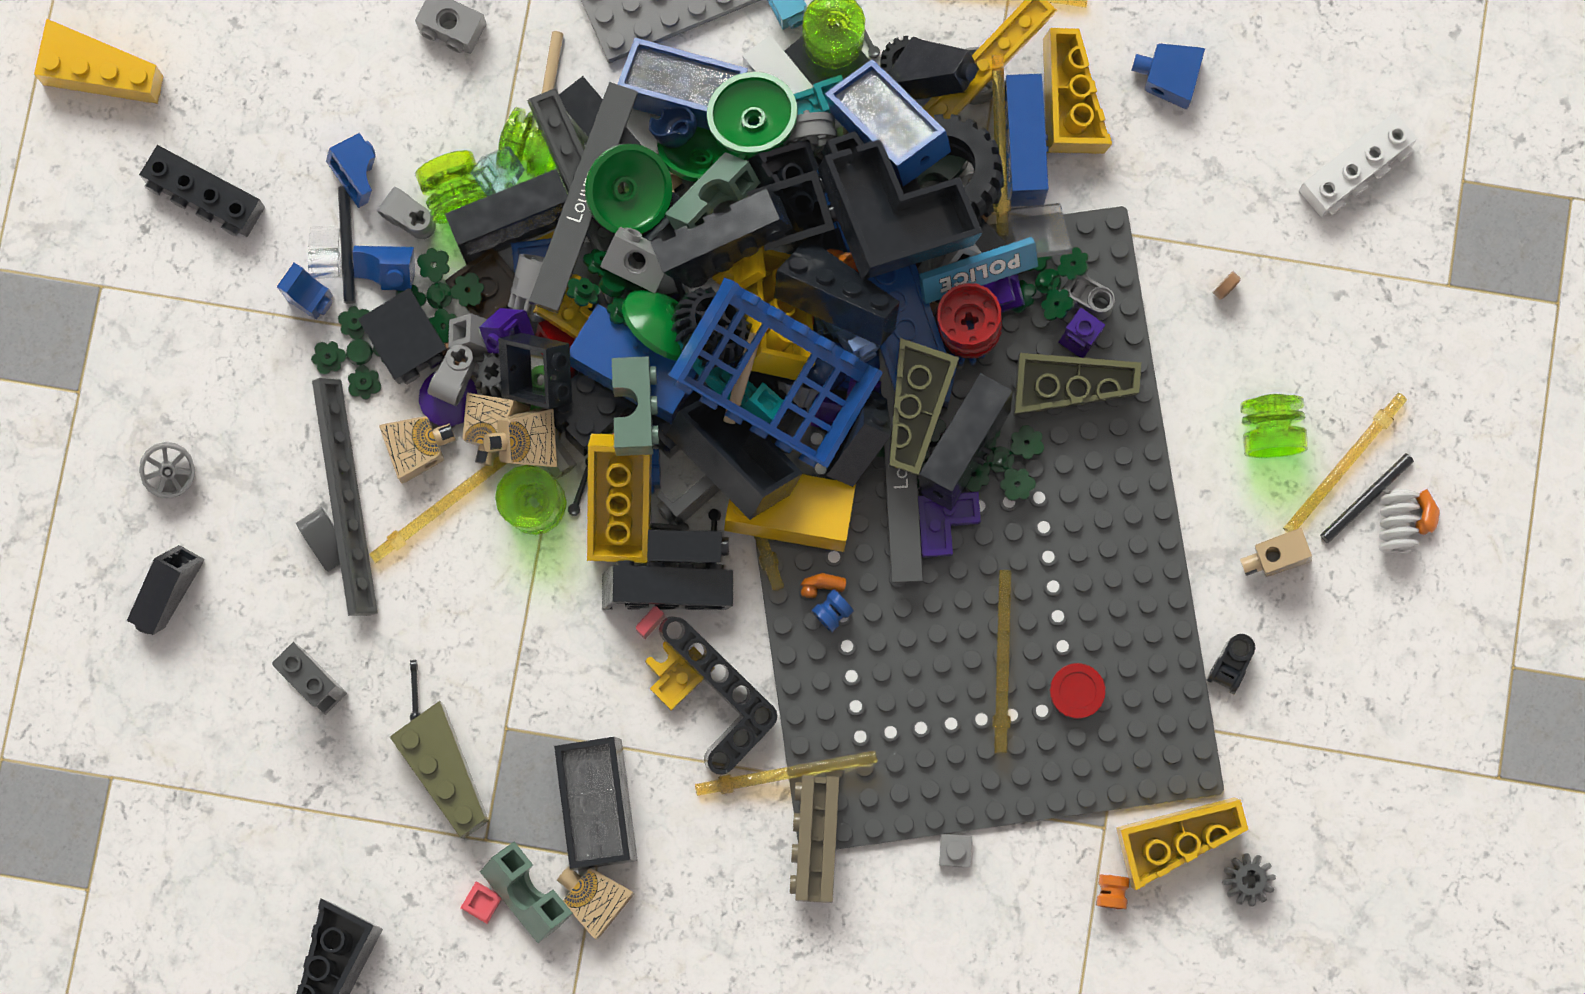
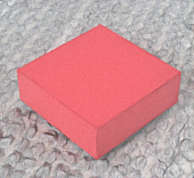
(650, 622)
(481, 902)

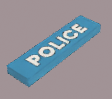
(979, 269)

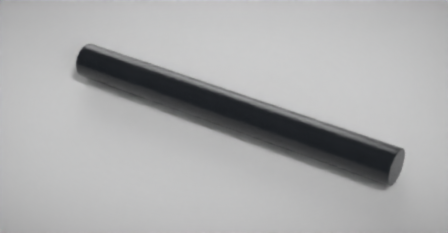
(346, 246)
(1366, 498)

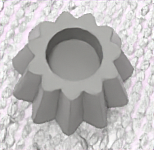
(803, 397)

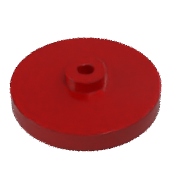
(1077, 691)

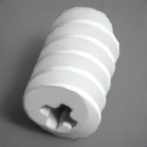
(1398, 521)

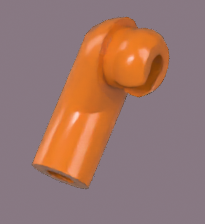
(1430, 513)
(820, 581)

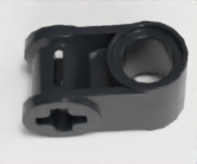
(1231, 664)

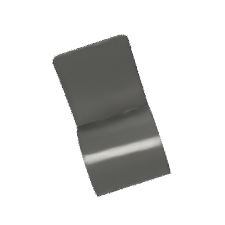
(321, 537)

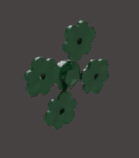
(1049, 282)
(611, 284)
(439, 294)
(357, 352)
(1002, 459)

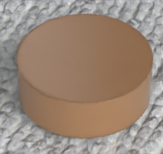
(1226, 285)

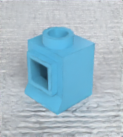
(788, 12)

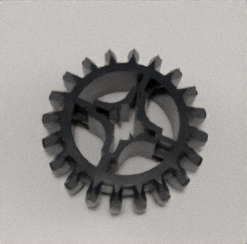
(688, 317)

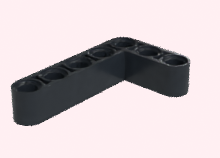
(725, 689)

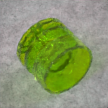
(833, 46)
(526, 142)
(449, 183)
(1273, 421)
(514, 495)

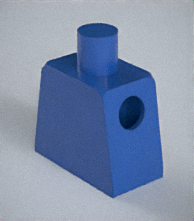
(1171, 72)

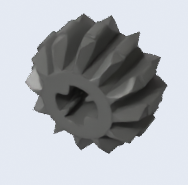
(489, 375)
(1257, 887)

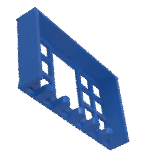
(801, 335)

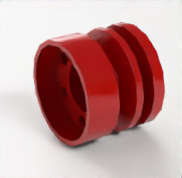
(975, 304)

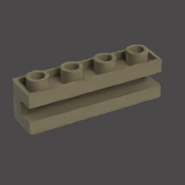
(816, 839)

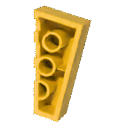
(90, 66)
(1071, 101)
(1167, 841)

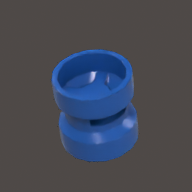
(827, 615)

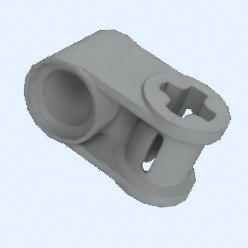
(404, 212)
(1086, 292)
(451, 379)

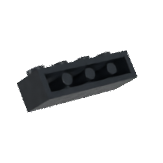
(201, 191)

